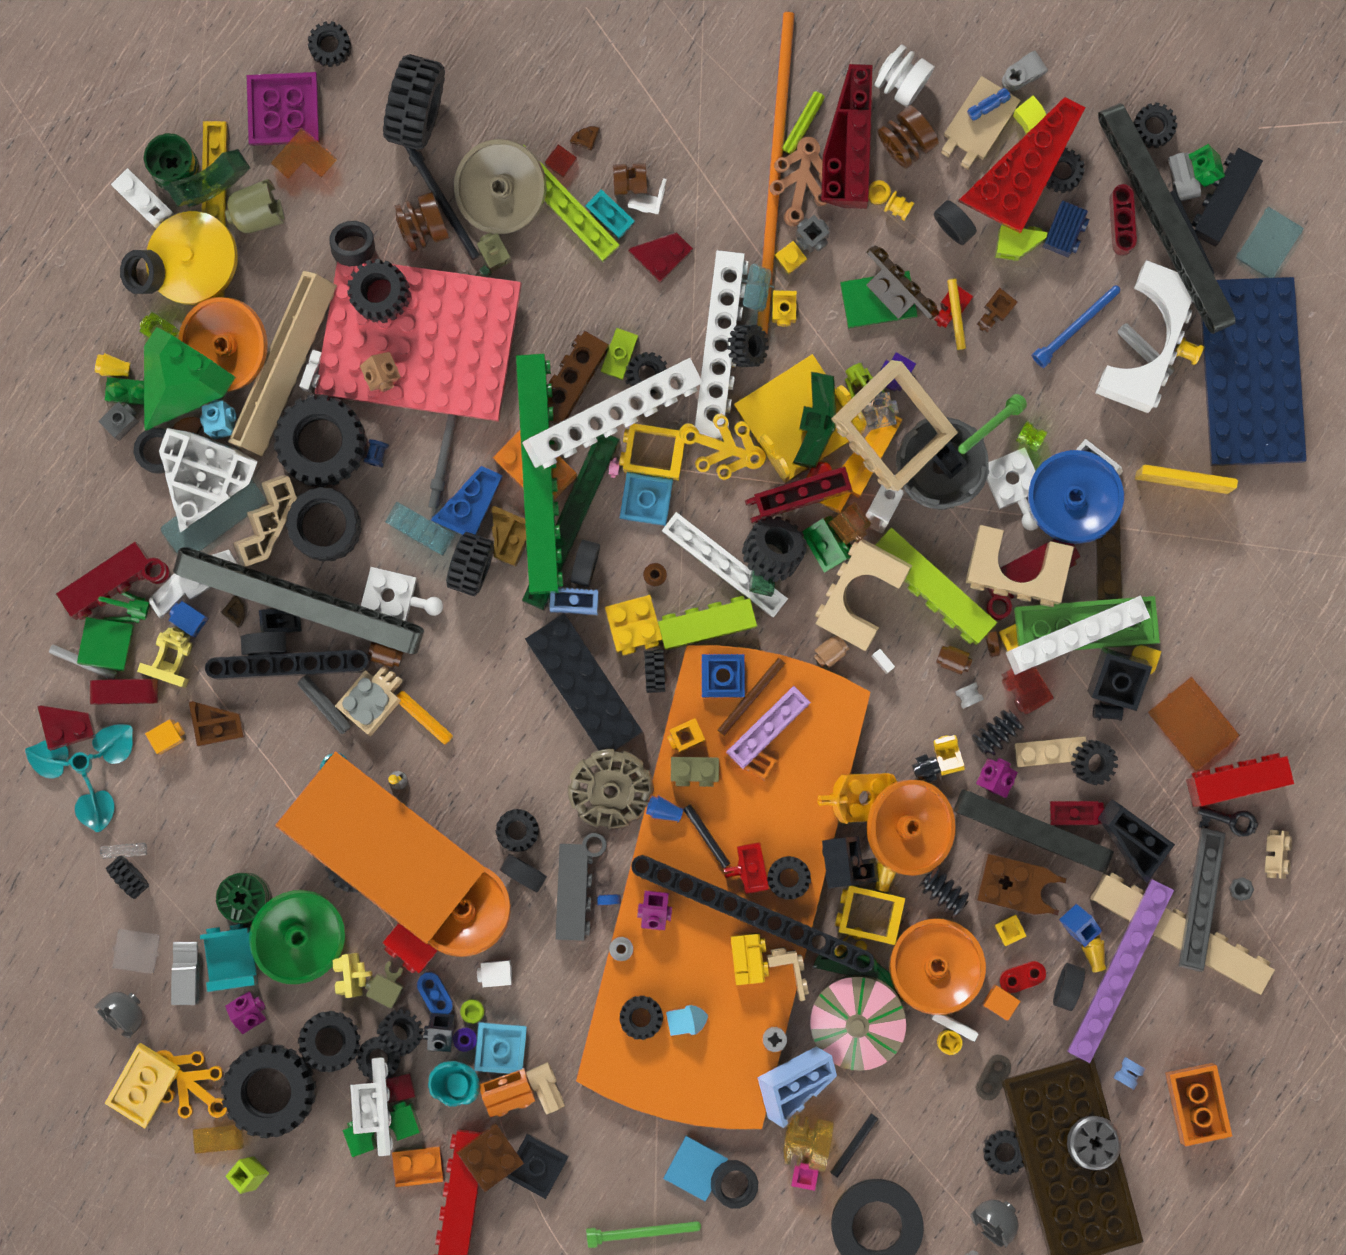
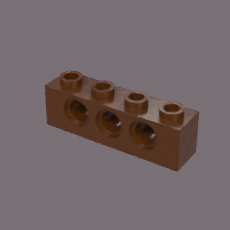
(596, 350)

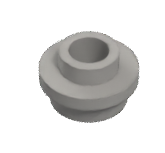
(613, 949)

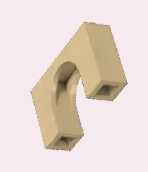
(985, 570)
(836, 614)

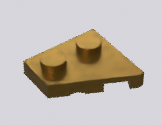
(508, 536)

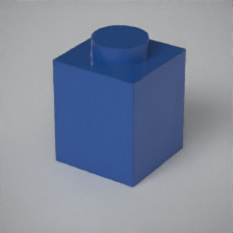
(187, 618)
(1080, 925)

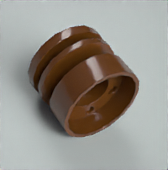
(911, 134)
(421, 221)

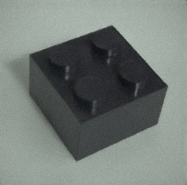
(1119, 679)

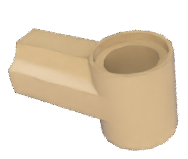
(543, 1082)

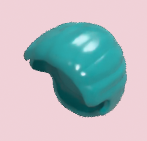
(454, 1083)

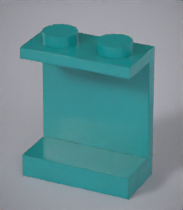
(229, 958)

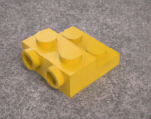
(634, 625)

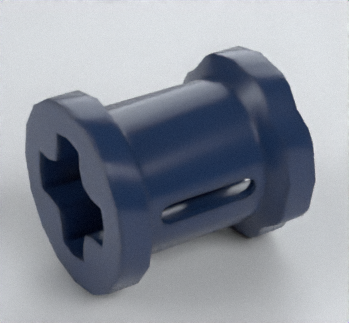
(381, 446)

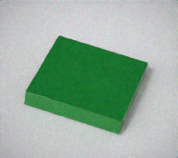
(105, 644)

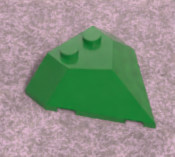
(178, 379)

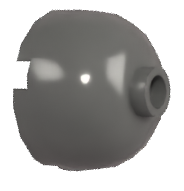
(121, 1012)
(997, 1220)

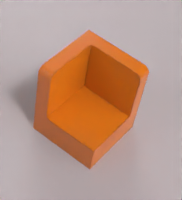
(1001, 1002)

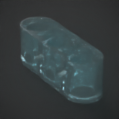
(419, 528)

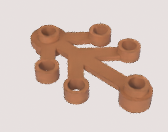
(802, 177)

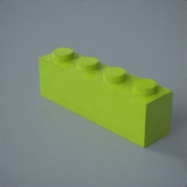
(708, 623)

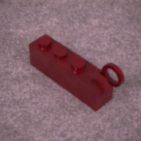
(800, 493)
(1024, 570)
(110, 578)

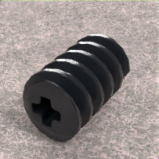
(997, 733)
(944, 891)

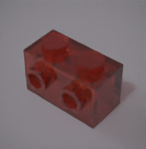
(1027, 689)

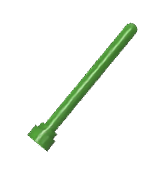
(1014, 406)
(596, 1237)

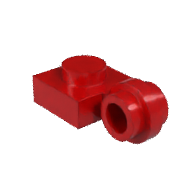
(944, 317)

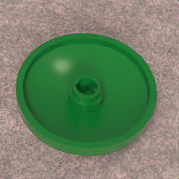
(296, 937)

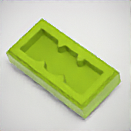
(619, 353)

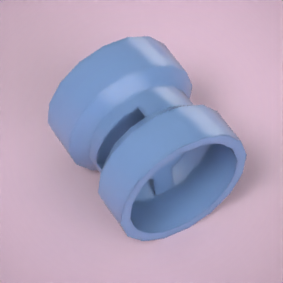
(1125, 1077)

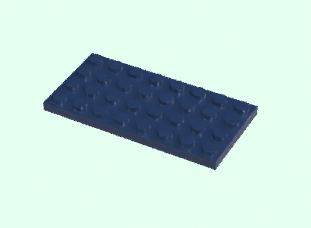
(1255, 376)

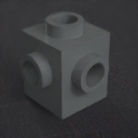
(814, 226)

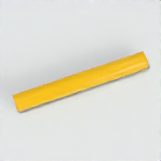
(956, 314)

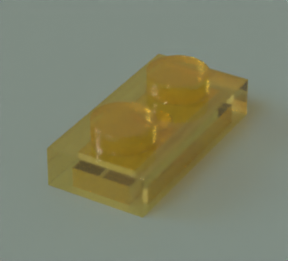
(217, 1139)

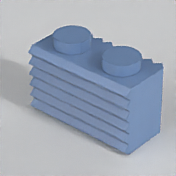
(575, 601)

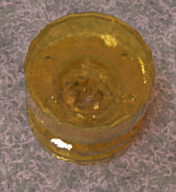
(808, 1142)

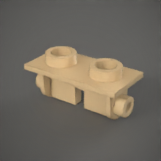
(1280, 845)

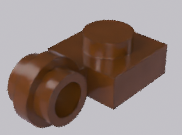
(998, 306)

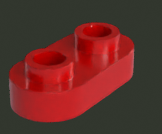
(1022, 976)

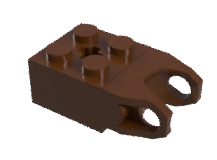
(1024, 887)

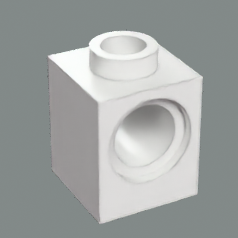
(495, 973)

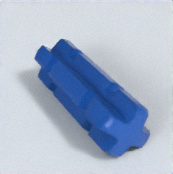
(989, 104)

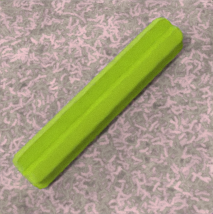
(803, 122)

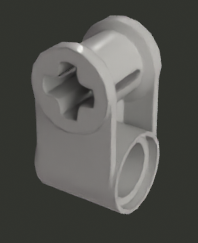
(1026, 70)

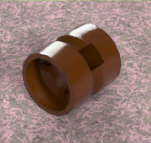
(630, 179)

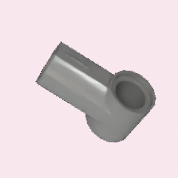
(1184, 182)

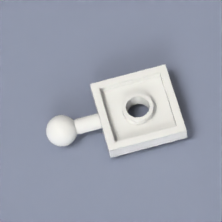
(1008, 494)
(403, 587)

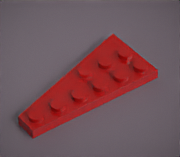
(1018, 178)

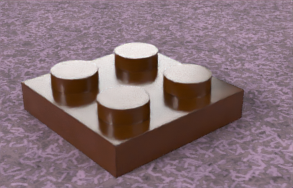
(490, 1157)

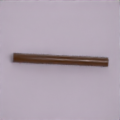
(751, 696)

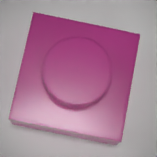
(804, 1177)

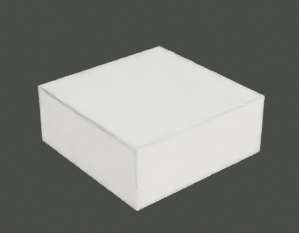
(882, 660)

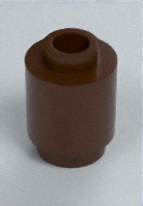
(385, 655)
(954, 659)

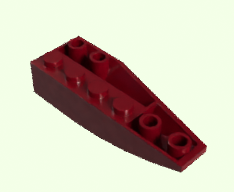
(848, 143)

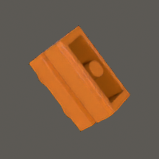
(507, 1093)

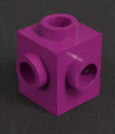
(997, 777)
(654, 910)
(246, 1012)

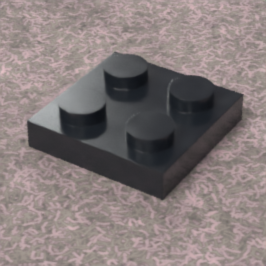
(540, 1166)

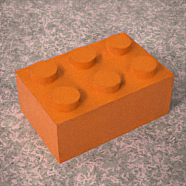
(510, 460)
(1198, 1104)

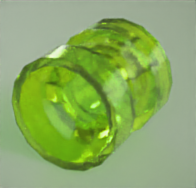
(1031, 436)

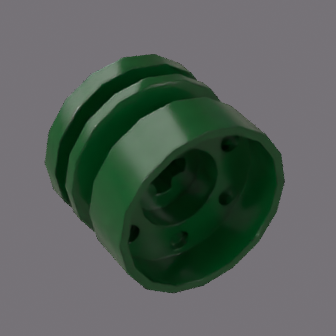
(167, 151)
(253, 886)

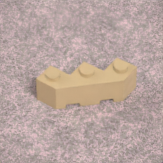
(266, 521)

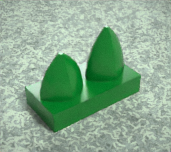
(124, 391)

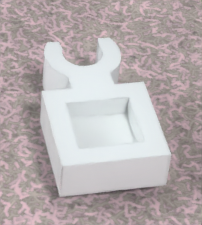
(310, 377)

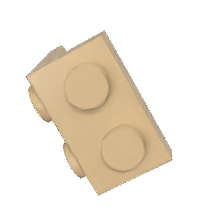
(782, 957)

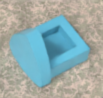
(686, 1020)

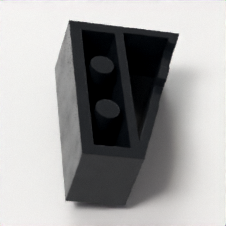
(1135, 839)

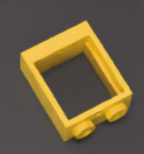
(625, 457)
(894, 920)

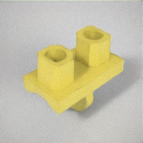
(353, 973)

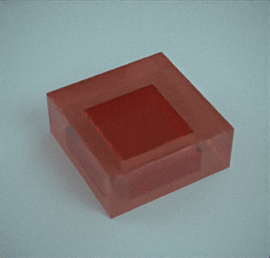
(560, 160)

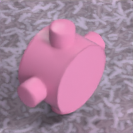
(614, 467)

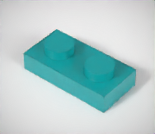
(610, 214)

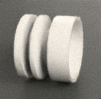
(904, 76)

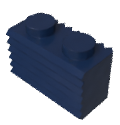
(1065, 229)

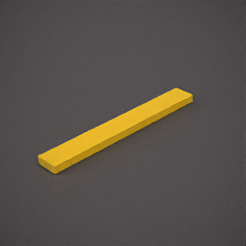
(213, 146)

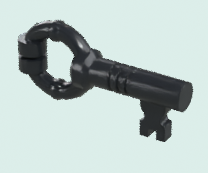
(1208, 814)

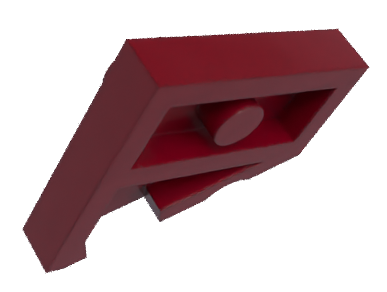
(661, 255)
(65, 726)

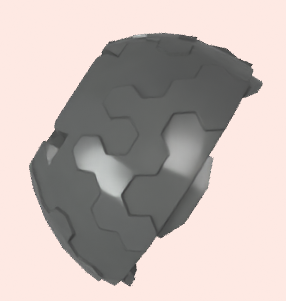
(937, 489)

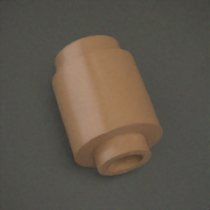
(830, 651)

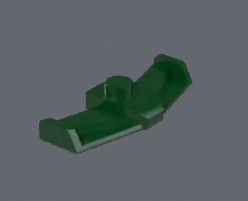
(817, 420)
(862, 961)

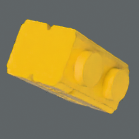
(748, 960)

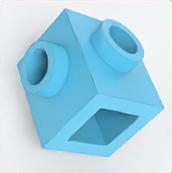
(218, 419)

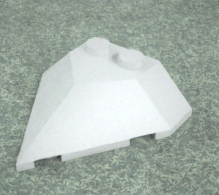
(201, 473)

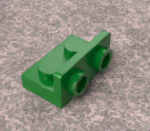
(826, 544)

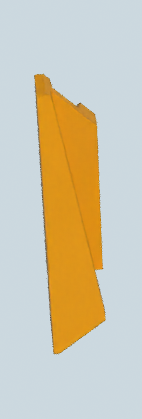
(857, 472)

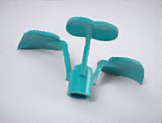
(112, 743)

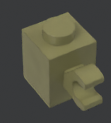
(493, 251)
(385, 989)

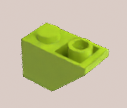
(1016, 245)

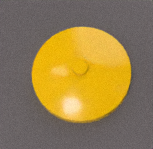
(196, 257)

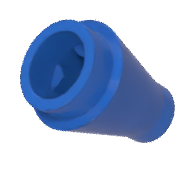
(662, 809)

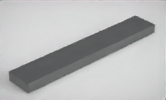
(1202, 899)

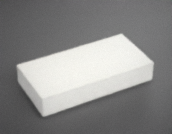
(956, 1026)

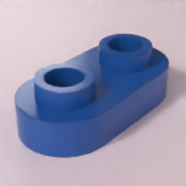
(435, 994)

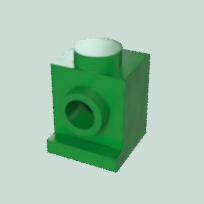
(1207, 165)

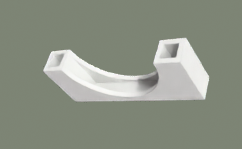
(1141, 385)

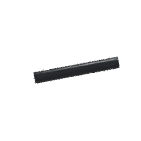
(706, 835)
(854, 1145)

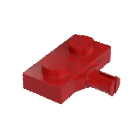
(750, 868)

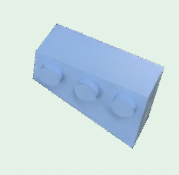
(794, 1083)

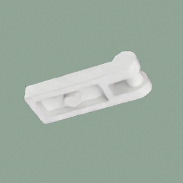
(141, 198)

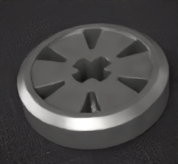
(1107, 1137)

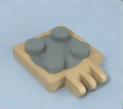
(371, 699)

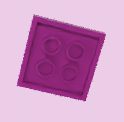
(281, 107)

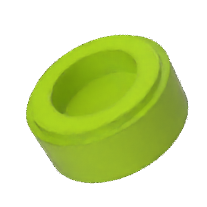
(472, 1011)

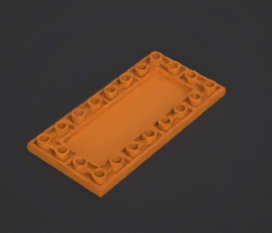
(380, 847)

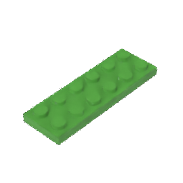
(1041, 620)

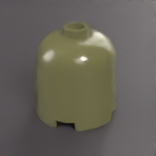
(255, 208)

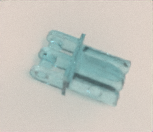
(757, 288)

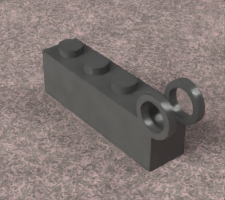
(572, 889)

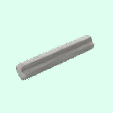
(1140, 345)

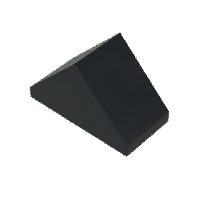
(950, 460)
(279, 621)

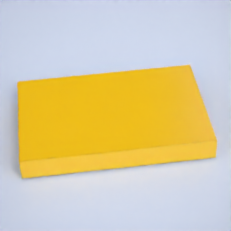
(142, 1085)

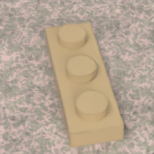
(1047, 751)

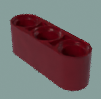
(1126, 209)
(124, 691)

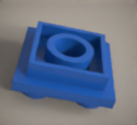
(712, 664)

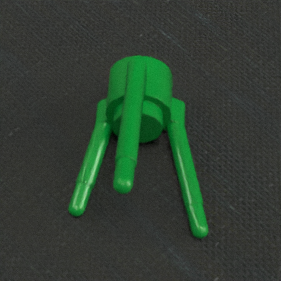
(137, 609)

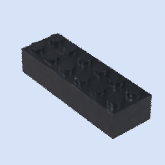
(583, 684)

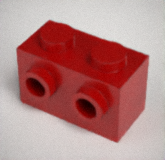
(409, 948)

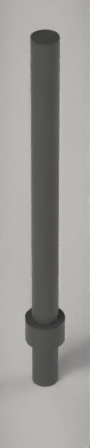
(437, 484)

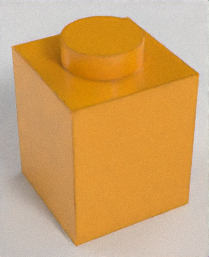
(166, 736)

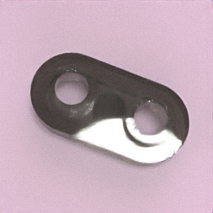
(992, 1076)

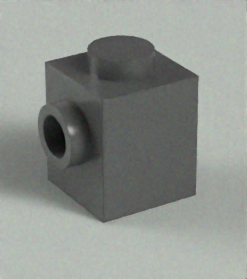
(119, 420)

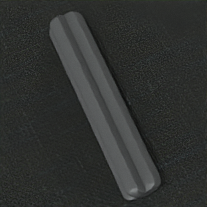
(324, 704)

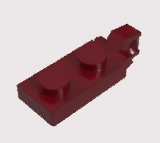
(1075, 812)

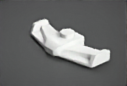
(177, 586)

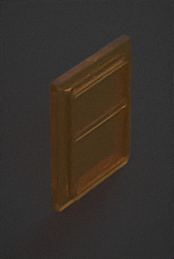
(1193, 724)

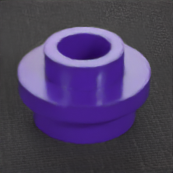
(472, 1039)

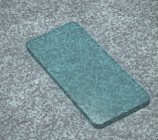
(216, 522)

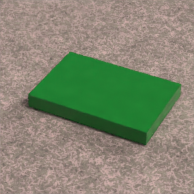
(864, 307)

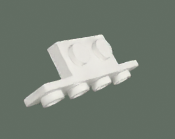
(370, 1107)

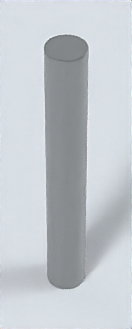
(71, 657)

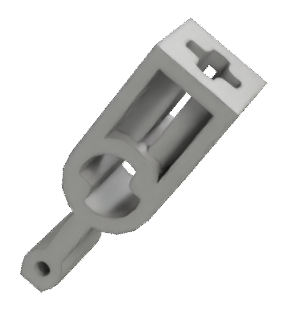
(185, 974)

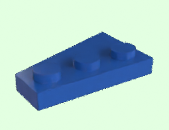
(470, 504)

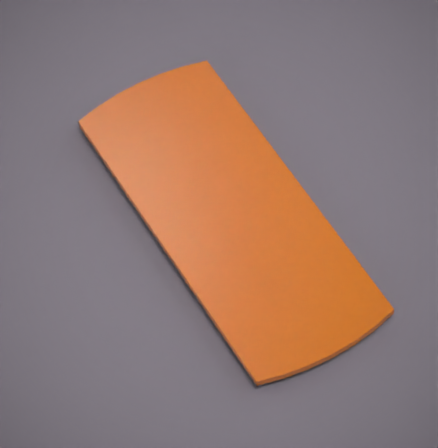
(715, 1073)

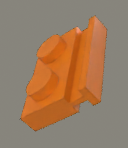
(417, 1166)

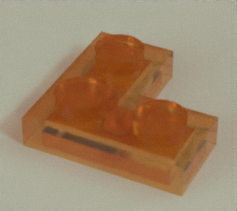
(303, 149)

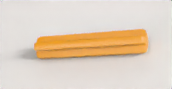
(424, 718)

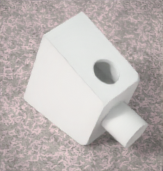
(883, 508)

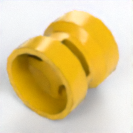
(950, 1045)

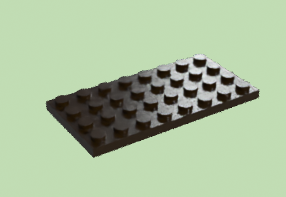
(1076, 1206)

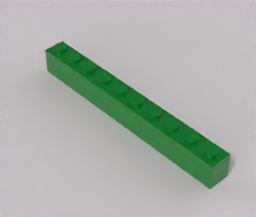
(538, 482)

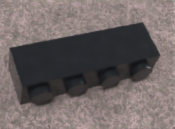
(1226, 197)

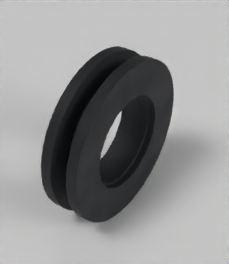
(874, 1191)

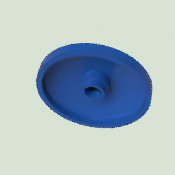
(1075, 496)

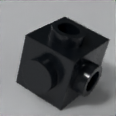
(439, 1032)

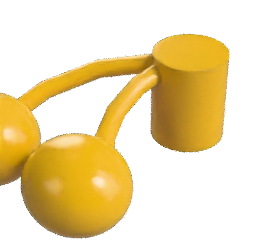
(841, 949)

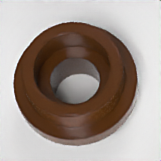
(655, 582)

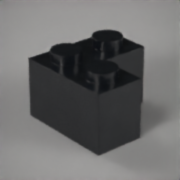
(845, 863)

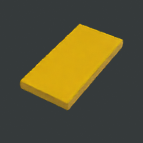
(1186, 479)

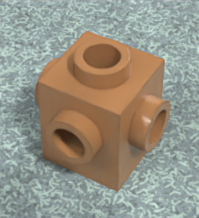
(380, 372)

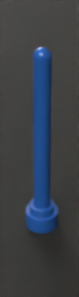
(1044, 355)

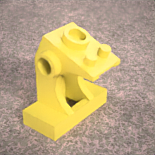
(175, 639)

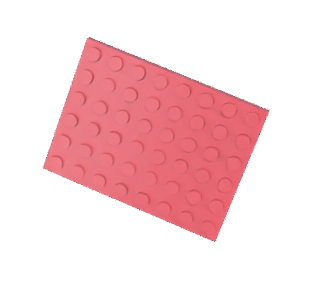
(446, 344)

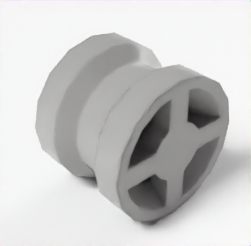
(969, 695)
(773, 1036)

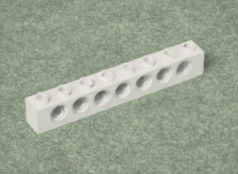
(724, 263)
(683, 373)

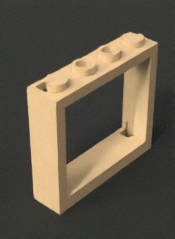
(945, 430)

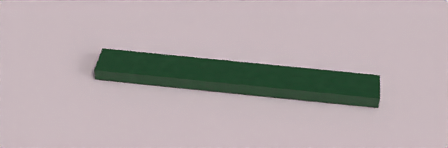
(578, 504)

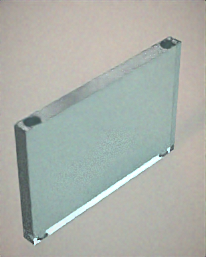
(1269, 243)

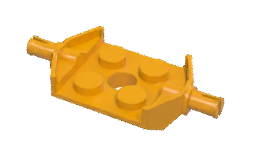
(847, 792)

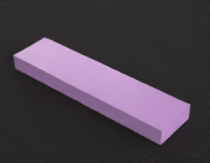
(768, 727)

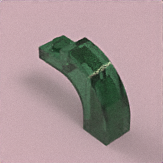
(211, 181)

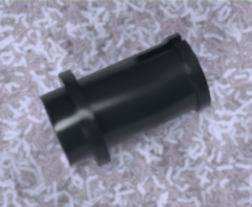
(1107, 712)

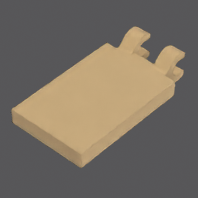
(978, 135)

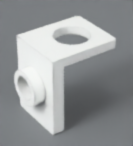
(648, 203)

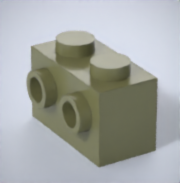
(695, 769)

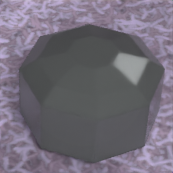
(1241, 889)

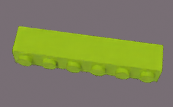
(939, 591)

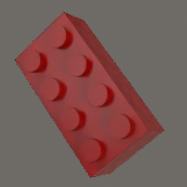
(1236, 782)

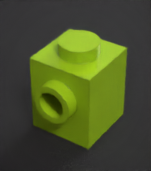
(247, 1174)

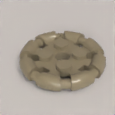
(606, 776)

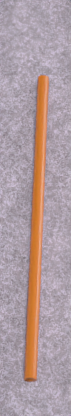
(776, 153)

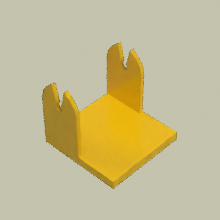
(776, 414)

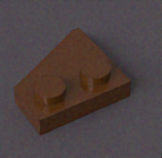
(214, 724)

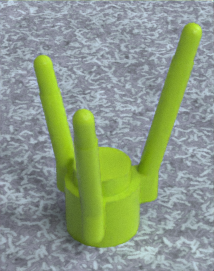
(858, 376)

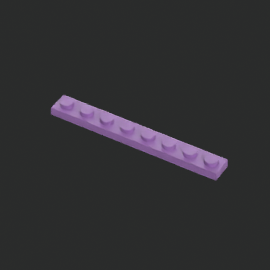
(1120, 970)

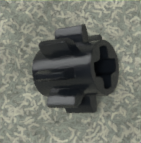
(926, 768)

